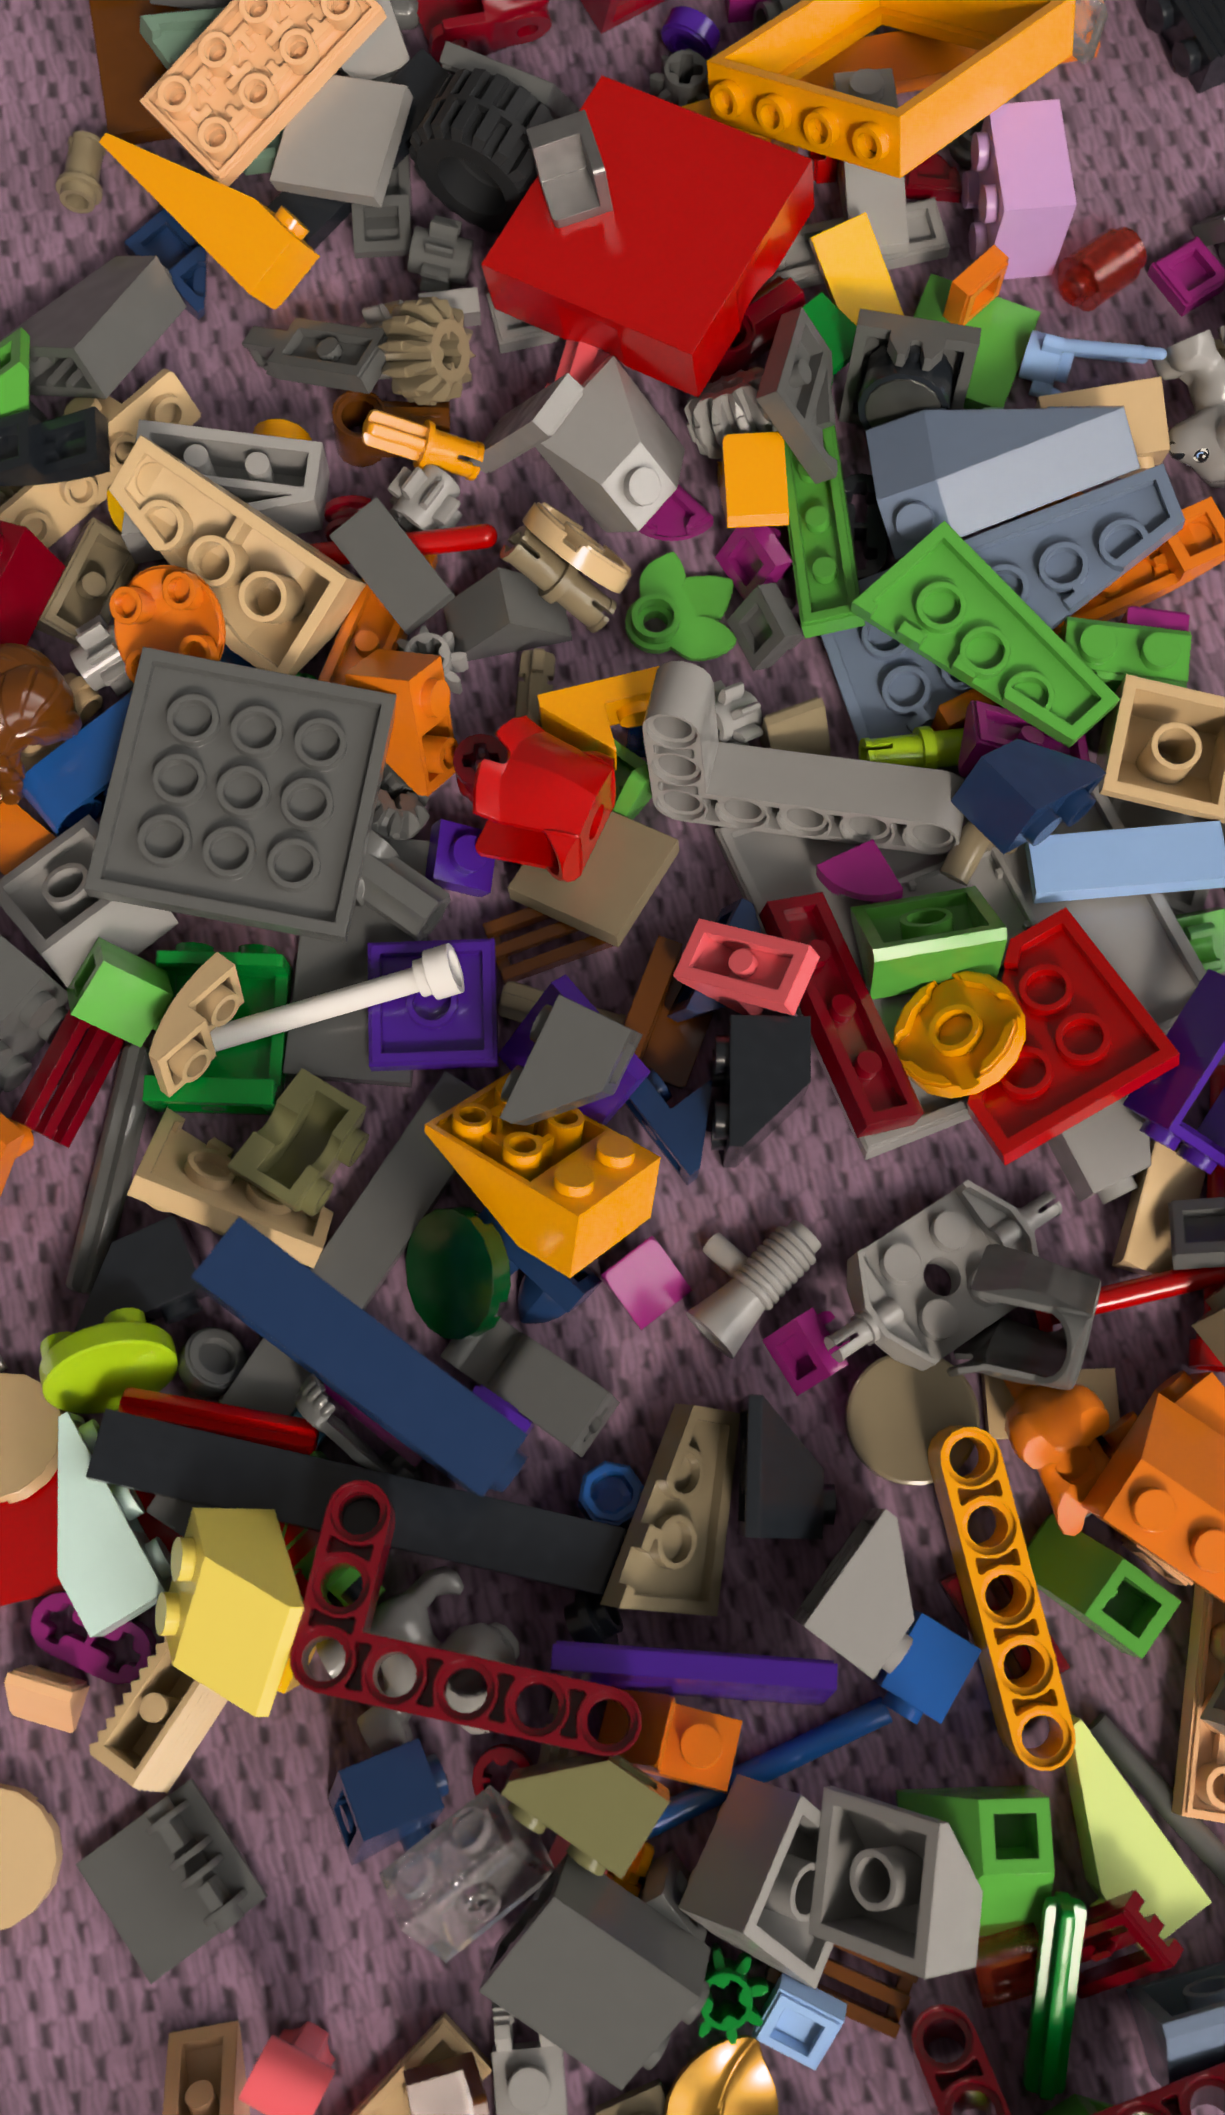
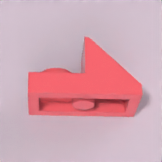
(746, 968)

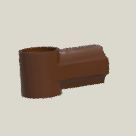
(351, 411)

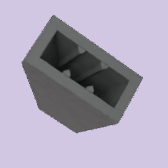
(100, 328)

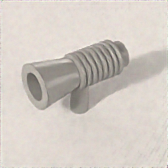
(756, 1284)

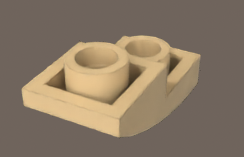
(183, 1038)

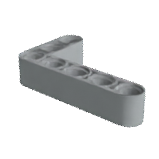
(785, 790)

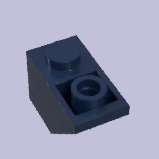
(1026, 793)

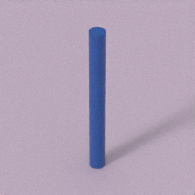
(779, 1761)

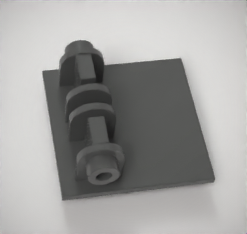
(171, 1880)

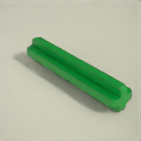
(1054, 1995)

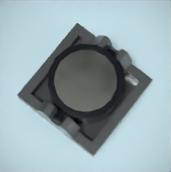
(906, 366)

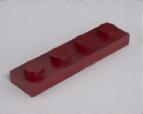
(845, 1020)

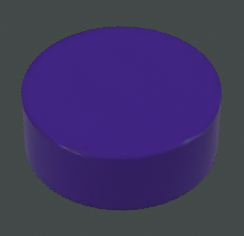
(690, 30)

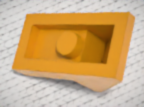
(753, 480)
(586, 711)

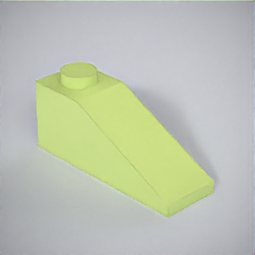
(1123, 1843)

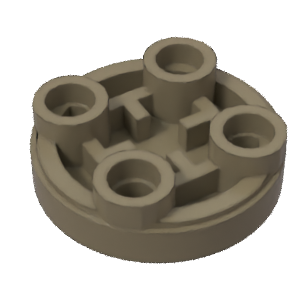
(897, 1413)

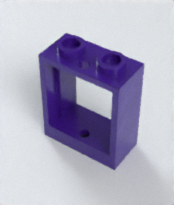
(1166, 1100)

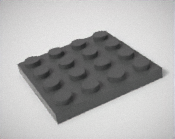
(242, 796)

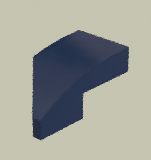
(178, 254)

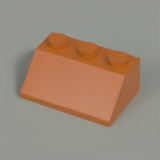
(1169, 1492)

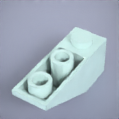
(102, 1548)

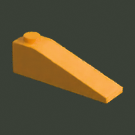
(243, 235)

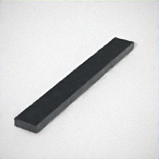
(428, 1518)

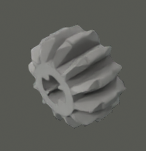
(725, 409)

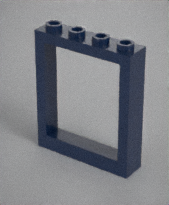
(362, 1360)

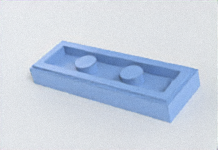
(1127, 862)

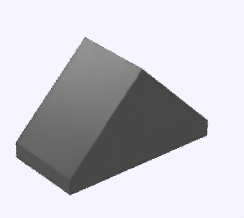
(504, 617)

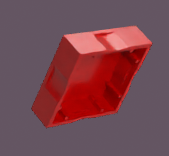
(679, 257)

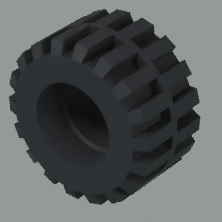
(477, 146)

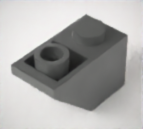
(572, 1064)

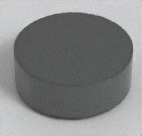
(211, 1361)

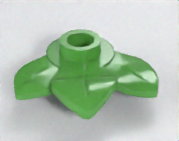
(687, 607)

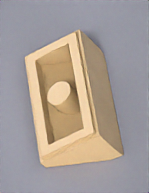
(1145, 1233)

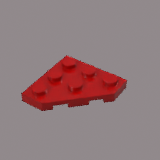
(1082, 1043)

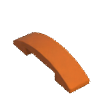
(1170, 566)

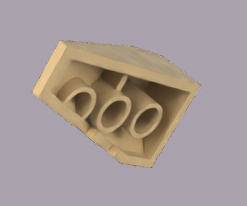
(273, 587)

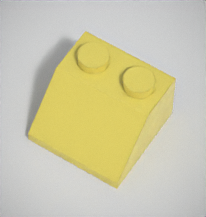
(231, 1605)

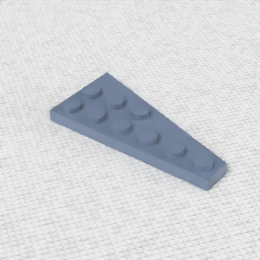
(1047, 558)

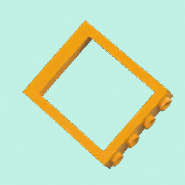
(759, 87)

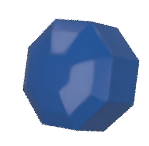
(610, 1494)

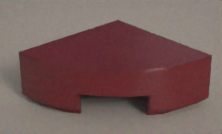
(934, 179)

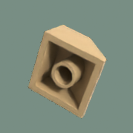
(1165, 748)

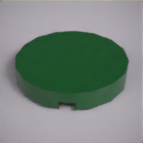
(457, 1272)

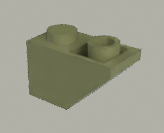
(593, 1803)

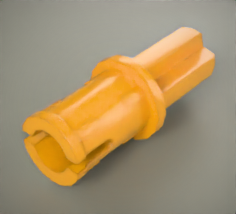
(421, 443)

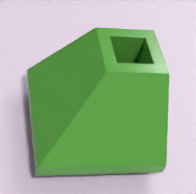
(1004, 1841)

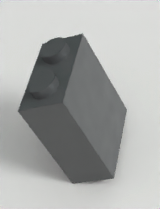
(598, 1972)

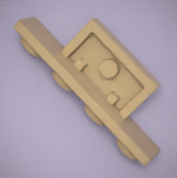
(57, 507)

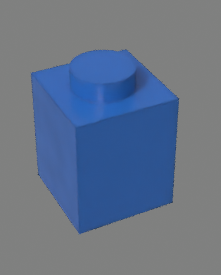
(929, 1672)

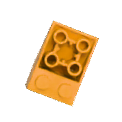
(554, 1186)

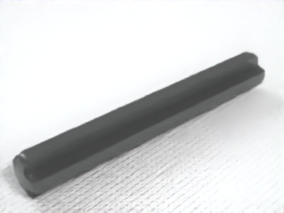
(111, 1169)

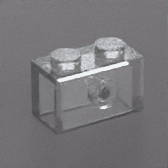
(465, 1875)

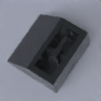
(763, 1079)

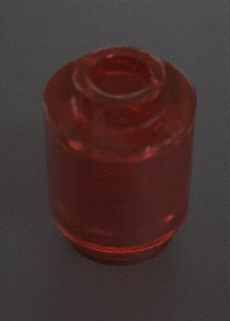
(1101, 268)

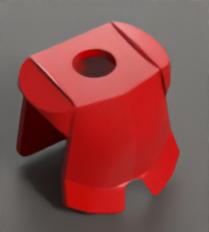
(543, 801)

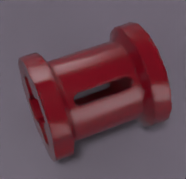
(467, 759)

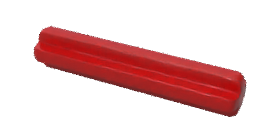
(227, 1420)

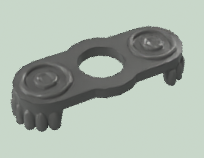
(318, 1412)

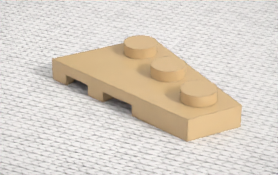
(195, 1183)

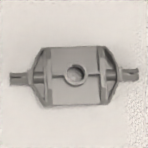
(889, 1285)

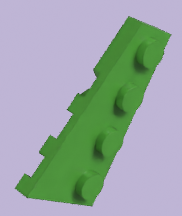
(980, 631)

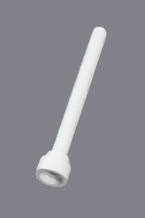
(434, 974)

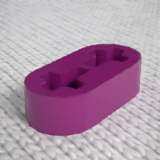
(86, 1652)

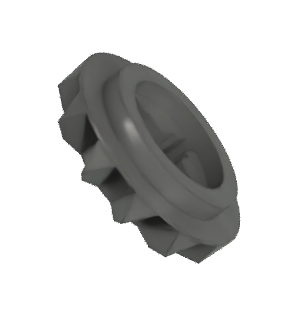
(404, 814)

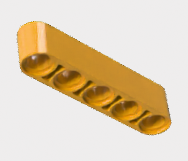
(1022, 1619)

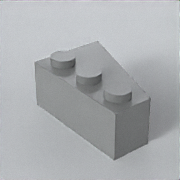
(270, 473)

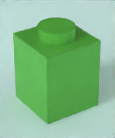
(120, 993)

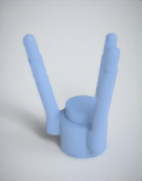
(1051, 357)

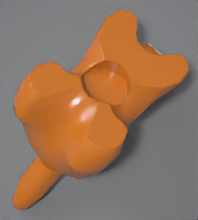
(1058, 1438)

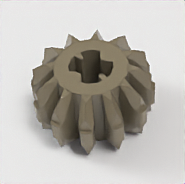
(427, 350)

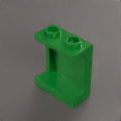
(242, 1077)

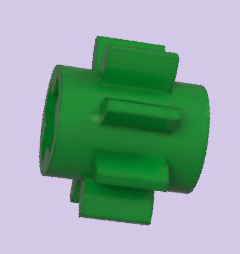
(731, 2015)

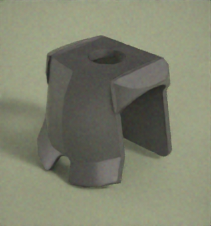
(1020, 1351)

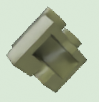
(303, 1144)

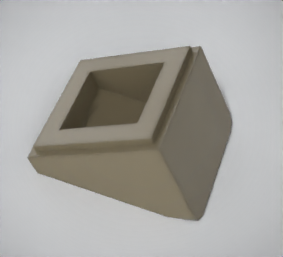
(798, 728)

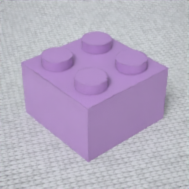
(1020, 187)

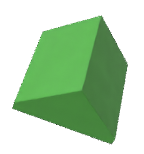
(927, 940)

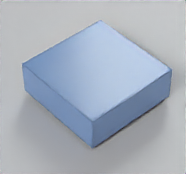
(800, 2021)

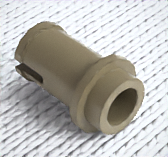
(81, 173)

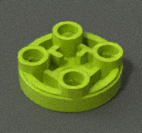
(96, 1364)

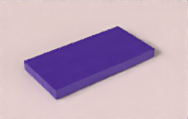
(698, 1672)

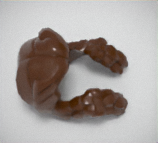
(34, 711)

